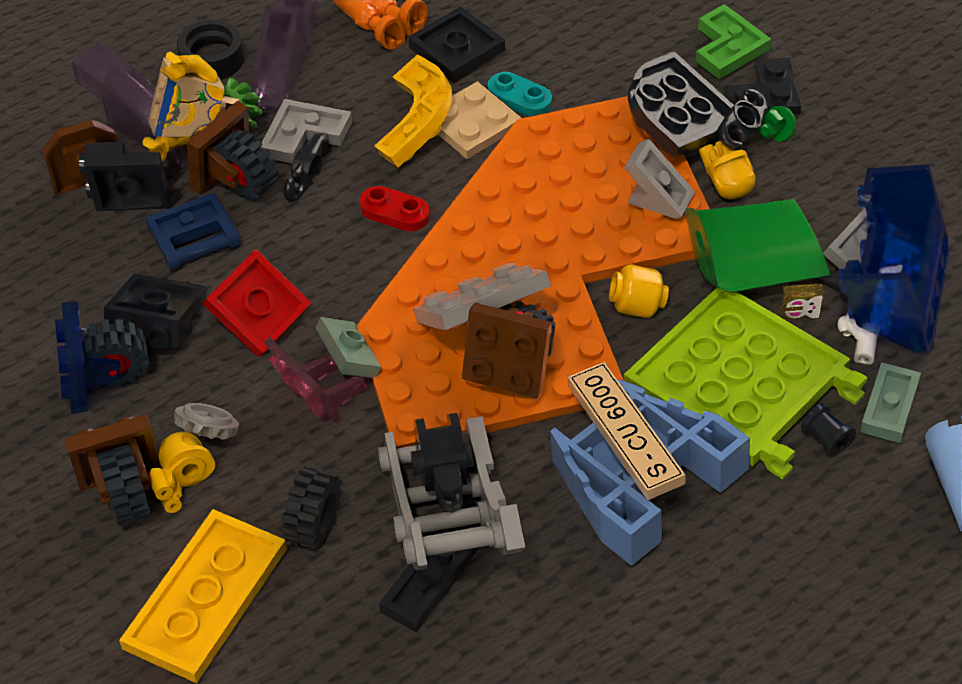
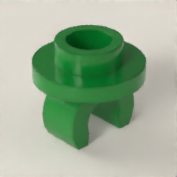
(778, 124)

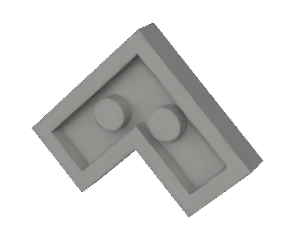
(298, 123)

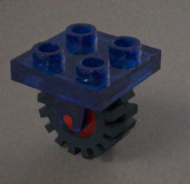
(97, 355)

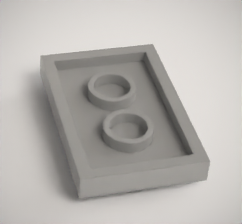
(500, 289)

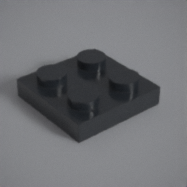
(456, 43)

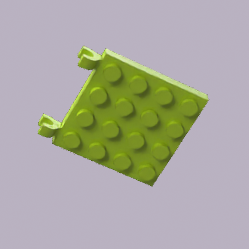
(747, 370)

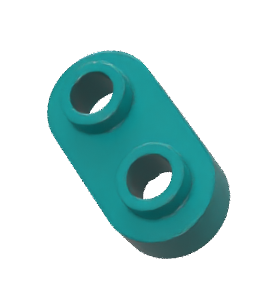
(520, 94)

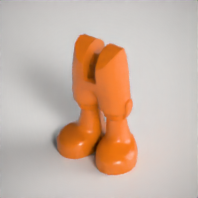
(386, 19)

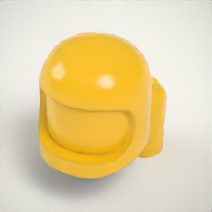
(728, 170)
(183, 465)

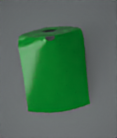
(755, 245)

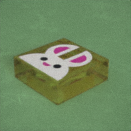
(802, 301)

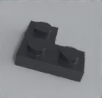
(774, 81)

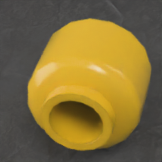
(638, 291)

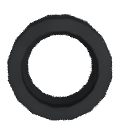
(214, 32)

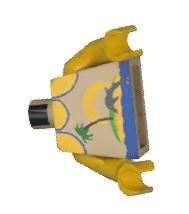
(184, 101)

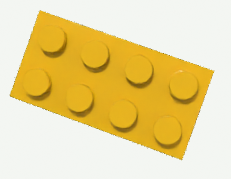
(203, 595)

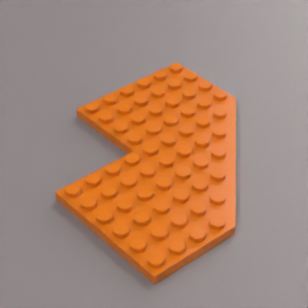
(543, 200)

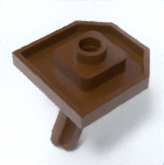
(63, 152)

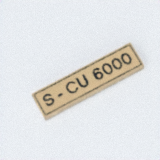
(626, 431)

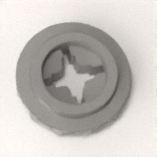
(206, 420)

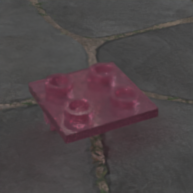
(304, 381)

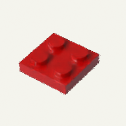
(256, 302)

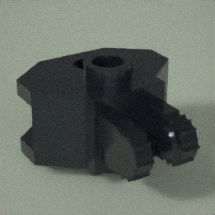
(442, 461)

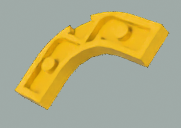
(424, 121)

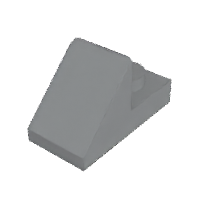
(659, 183)

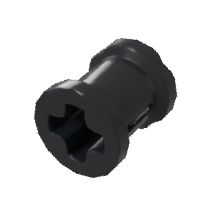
(828, 430)

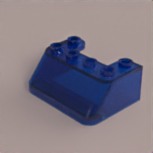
(902, 259)

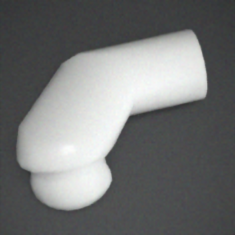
(865, 342)

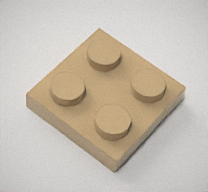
(476, 120)

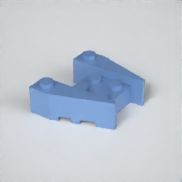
(609, 494)

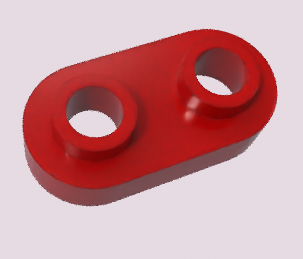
(394, 208)

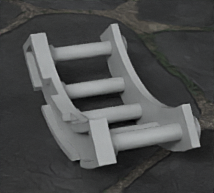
(498, 521)

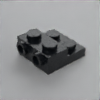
(123, 179)
(157, 307)

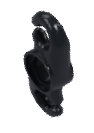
(733, 124)
(304, 167)

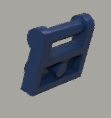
(188, 223)

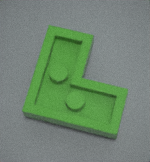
(733, 42)

